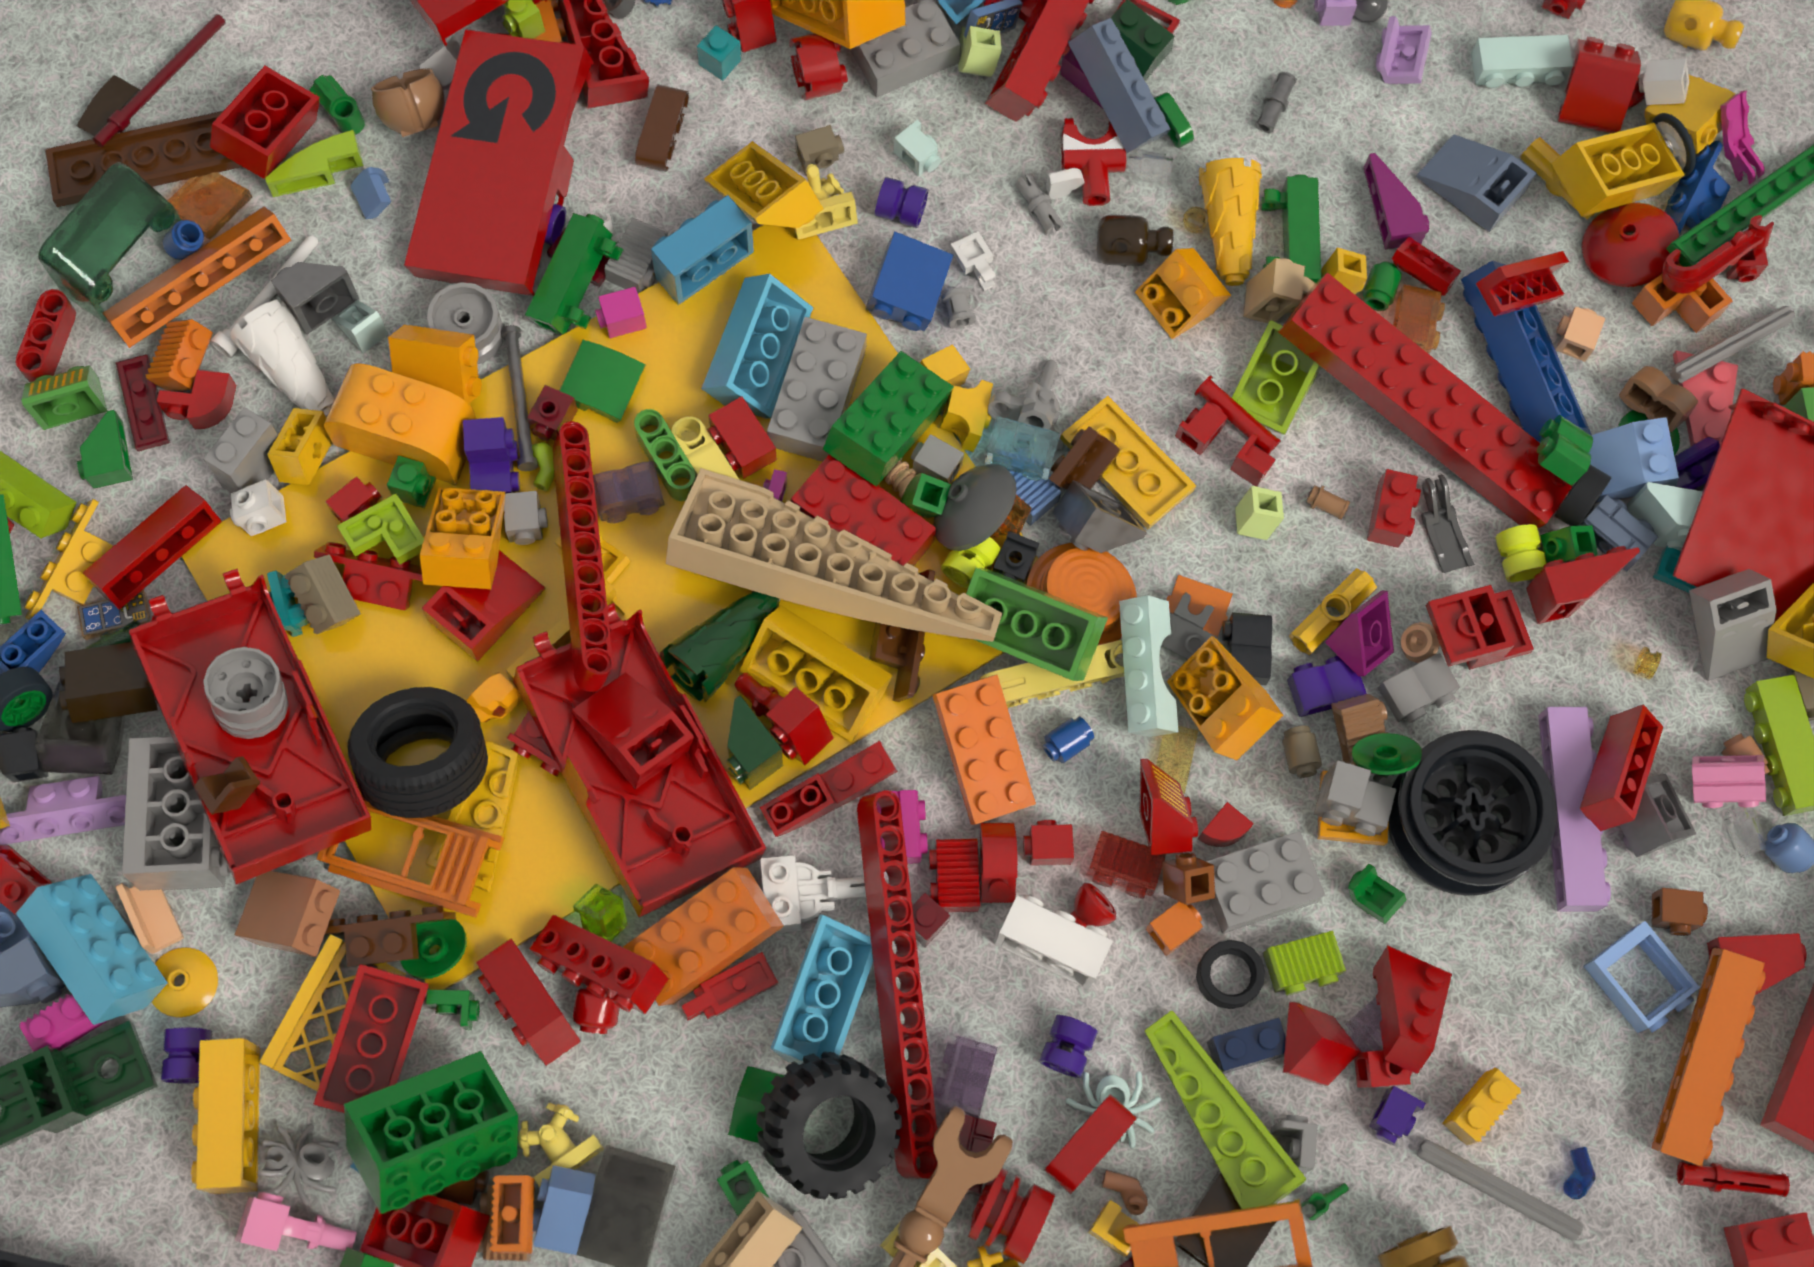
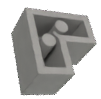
(1353, 800)

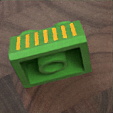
(64, 397)

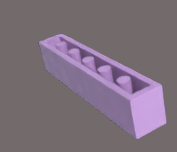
(1577, 842)

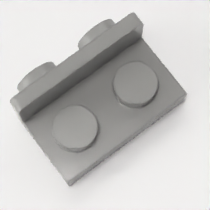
(1303, 1141)

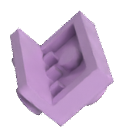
(1403, 52)

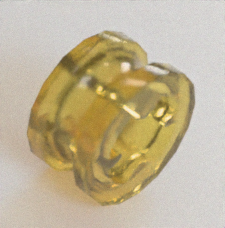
(1647, 663)

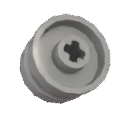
(470, 311)

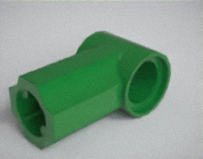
(338, 104)

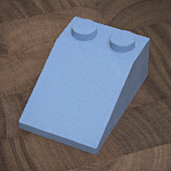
(1634, 456)

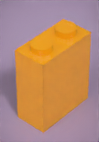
(437, 358)

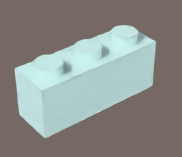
(1522, 60)

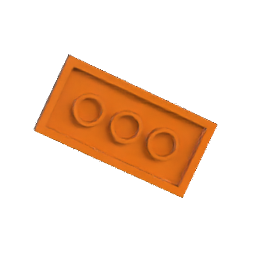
(984, 749)

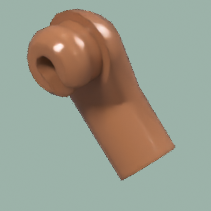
(1129, 1189)

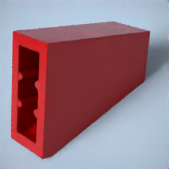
(1780, 953)

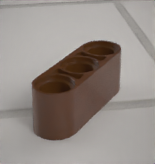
(660, 127)

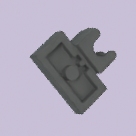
(1187, 629)

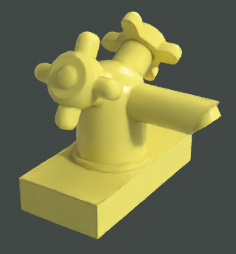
(838, 209)
(557, 1143)

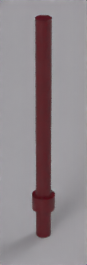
(120, 120)

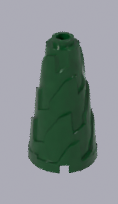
(713, 648)

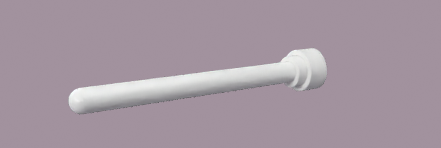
(222, 341)

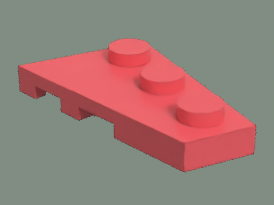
(1714, 393)

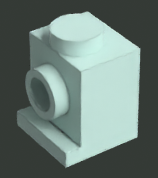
(916, 149)

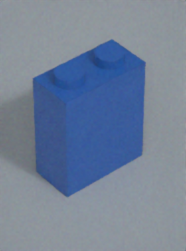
(909, 282)

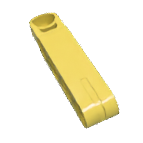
(700, 447)
(1032, 681)

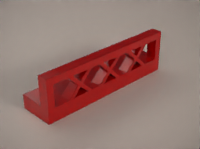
(1517, 278)

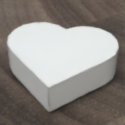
(1063, 182)

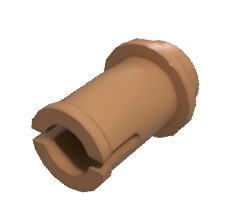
(1327, 502)

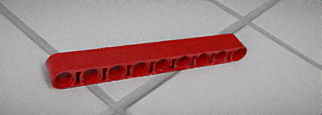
(581, 534)

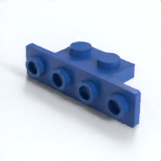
(1699, 192)

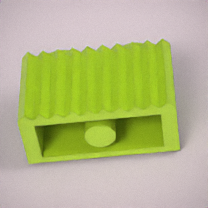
(1304, 962)

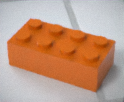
(707, 933)

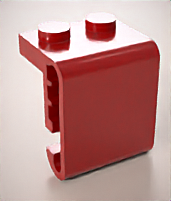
(1600, 85)

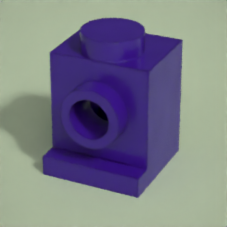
(1395, 1114)

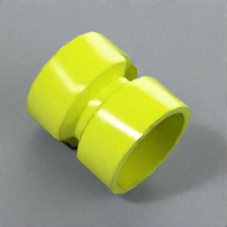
(1520, 548)
(960, 565)

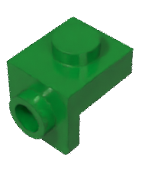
(1375, 894)

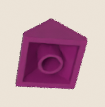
(1365, 635)

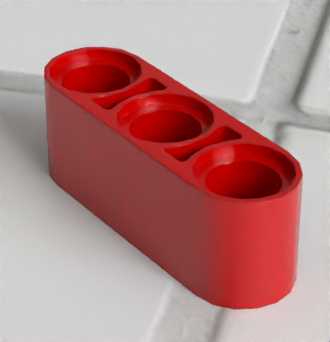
(41, 324)
(1090, 1144)

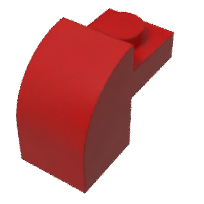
(206, 405)
(998, 862)

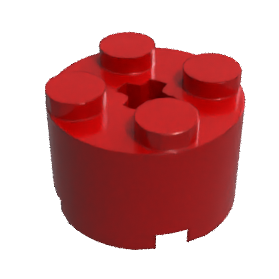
(817, 66)

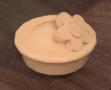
(1419, 642)

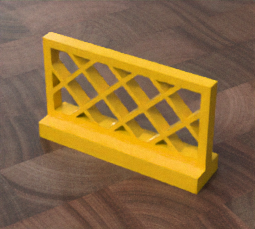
(302, 1008)

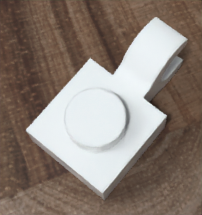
(975, 256)

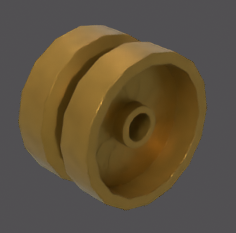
(1424, 1251)

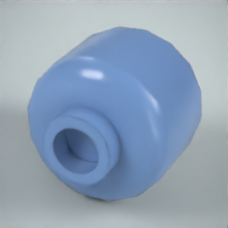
(1790, 848)

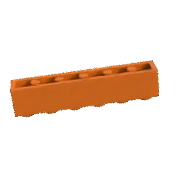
(197, 276)
(1708, 1056)

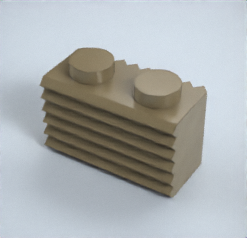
(322, 594)

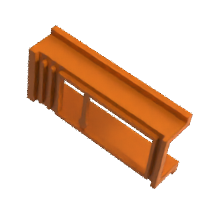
(454, 872)
(1155, 1246)

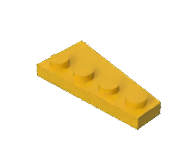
(485, 808)

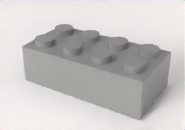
(816, 387)

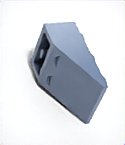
(1477, 179)

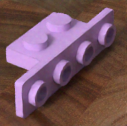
(64, 810)

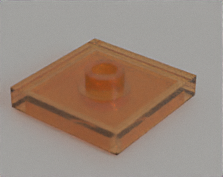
(209, 201)

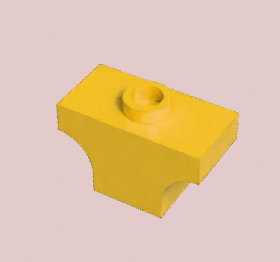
(968, 413)

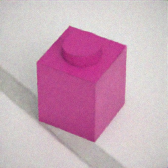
(621, 312)

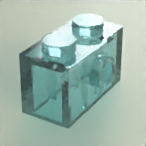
(1022, 448)

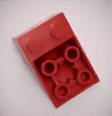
(1567, 586)
(481, 616)
(634, 729)

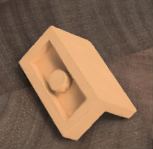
(150, 917)

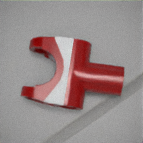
(1095, 160)

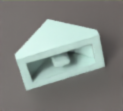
(361, 325)

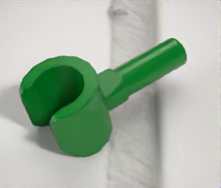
(1321, 1202)

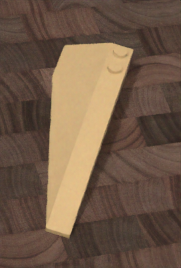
(772, 548)

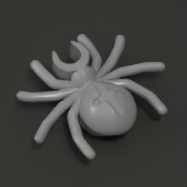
(306, 1162)

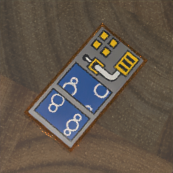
(105, 617)

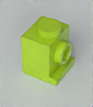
(522, 19)

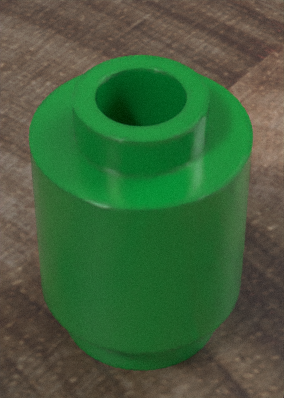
(1382, 286)

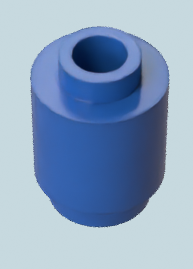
(183, 239)
(1068, 739)

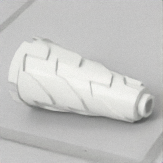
(281, 352)

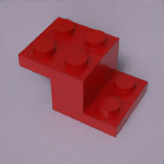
(1479, 627)

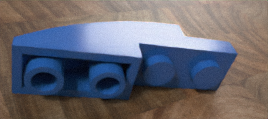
(31, 644)

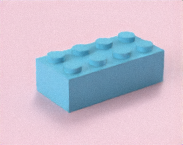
(91, 948)

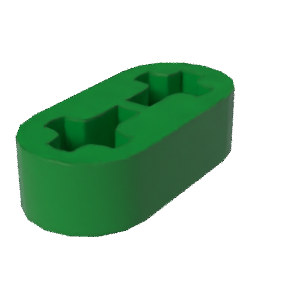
(1180, 128)

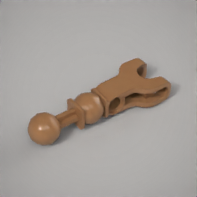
(957, 1170)

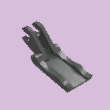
(1443, 527)

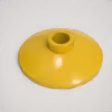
(199, 983)

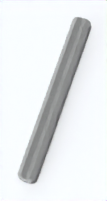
(1732, 344)
(1500, 1190)

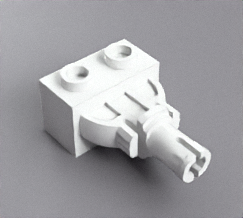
(802, 891)

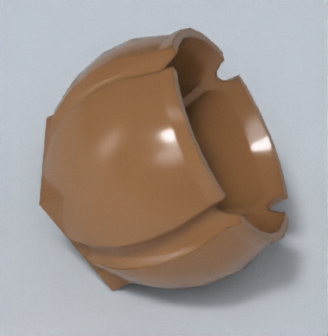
(409, 102)

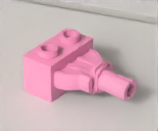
(267, 1220)

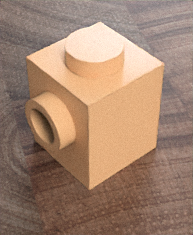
(1579, 333)

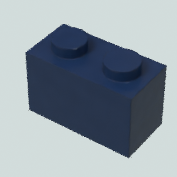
(1248, 1046)

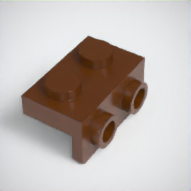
(1085, 461)

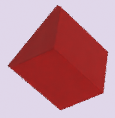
(1316, 1045)

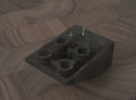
(626, 1208)

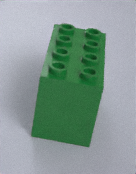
(431, 1131)

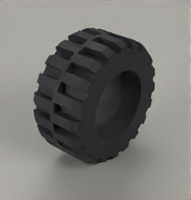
(863, 1149)

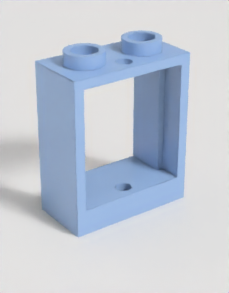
(1663, 959)

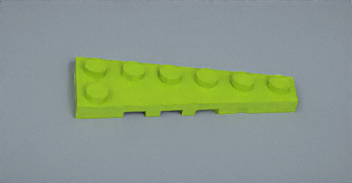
(1238, 1141)

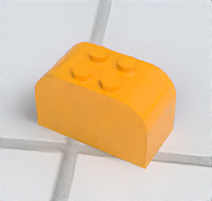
(400, 416)

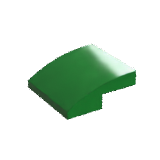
(602, 380)

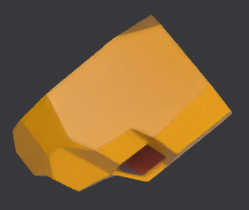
(494, 698)

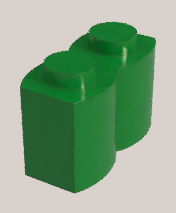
(1564, 449)

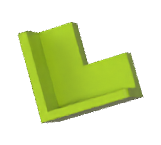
(382, 522)

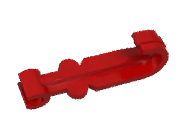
(1690, 278)

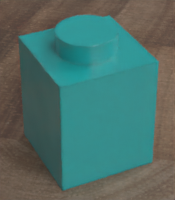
(719, 53)

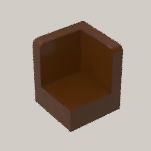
(229, 789)

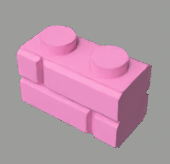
(1729, 780)

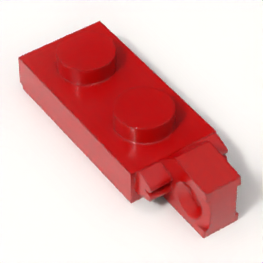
(731, 988)

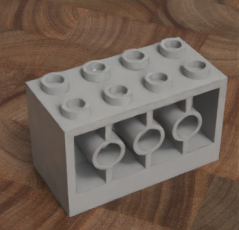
(165, 825)

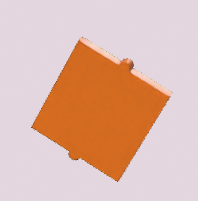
(1201, 596)

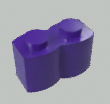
(1320, 686)

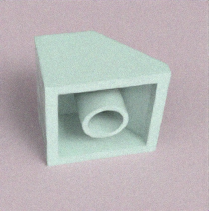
(1667, 511)

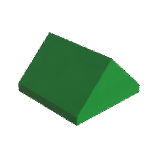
(748, 1103)

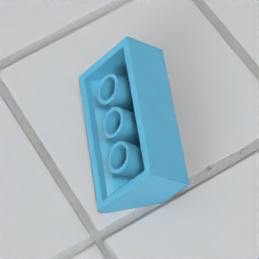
(757, 345)
(824, 992)

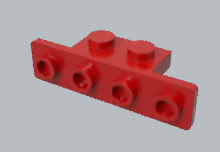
(373, 577)

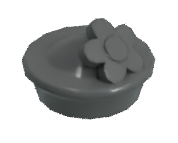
(1370, 9)

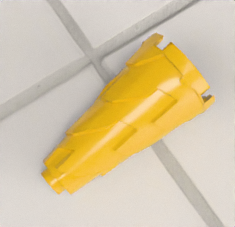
(1231, 206)

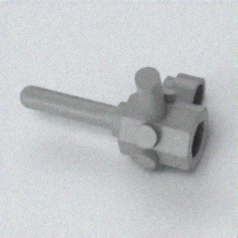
(1036, 408)

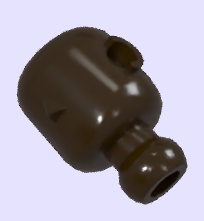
(1127, 240)

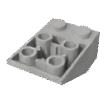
(1733, 621)

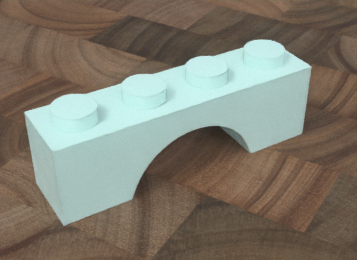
(1148, 701)

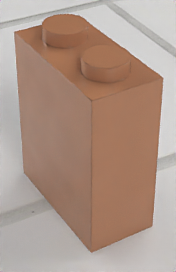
(287, 913)

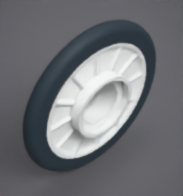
(1678, 141)

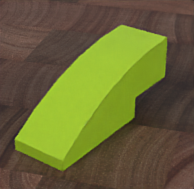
(315, 165)

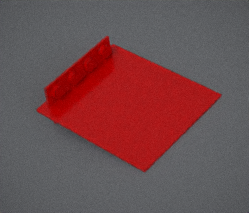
(1757, 503)

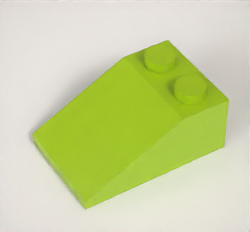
(1275, 380)

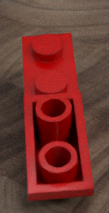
(828, 790)

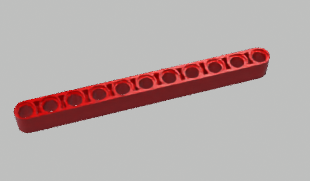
(905, 966)

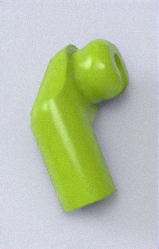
(544, 454)

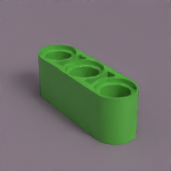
(661, 441)

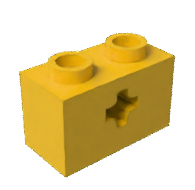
(300, 447)

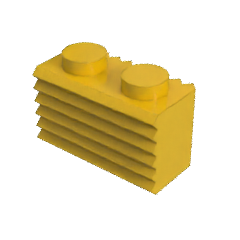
(1482, 1106)

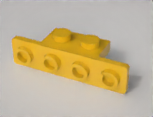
(76, 554)

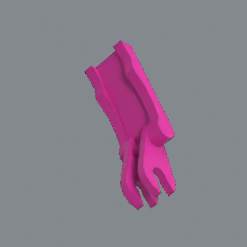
(1738, 140)

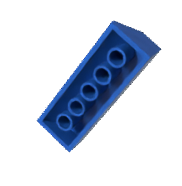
(1524, 360)

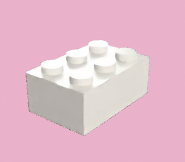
(1054, 941)

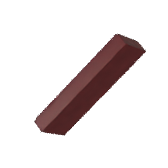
(141, 403)

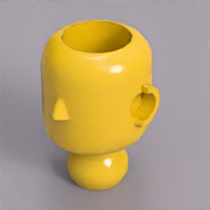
(1699, 23)

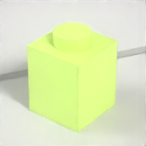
(1259, 513)

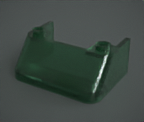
(101, 233)

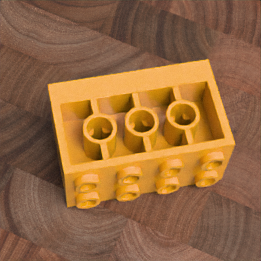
(843, 21)

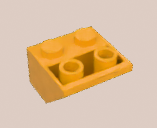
(1182, 292)

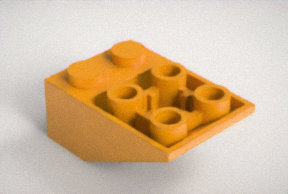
(463, 538)
(1224, 700)

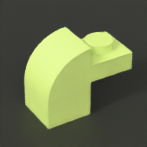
(979, 51)

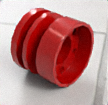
(1011, 1215)

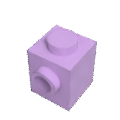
(1335, 12)

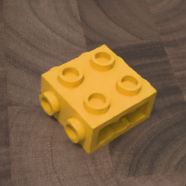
(1699, 113)

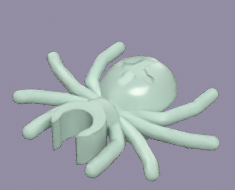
(1119, 1089)

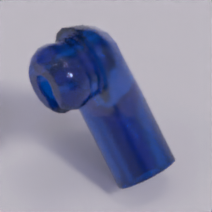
(1583, 1175)

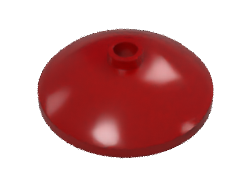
(1628, 258)

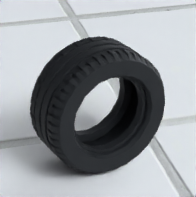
(425, 787)

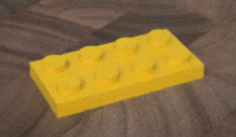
(1141, 473)

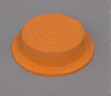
(1085, 579)

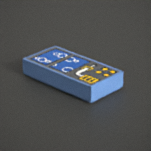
(996, 16)

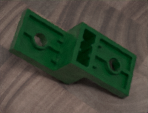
(67, 1087)

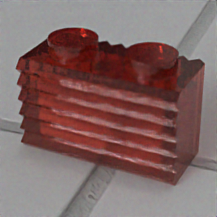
(1125, 865)

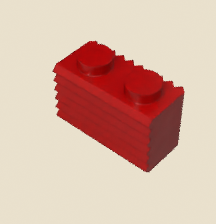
(956, 874)

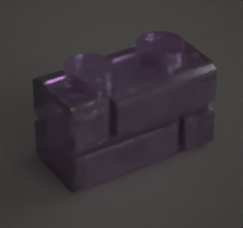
(966, 1075)

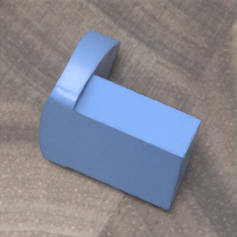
(371, 191)

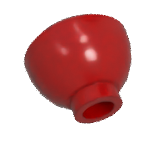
(1092, 907)

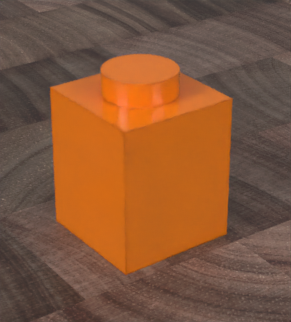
(1175, 927)

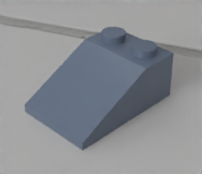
(27, 976)

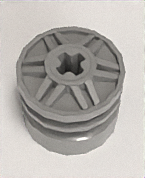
(243, 676)

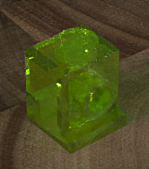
(601, 912)

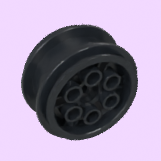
(1526, 812)

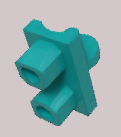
(283, 599)

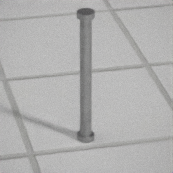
(511, 335)

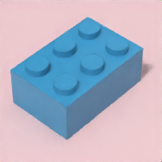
(702, 249)

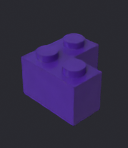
(491, 455)

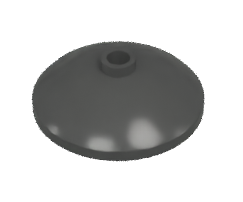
(975, 506)

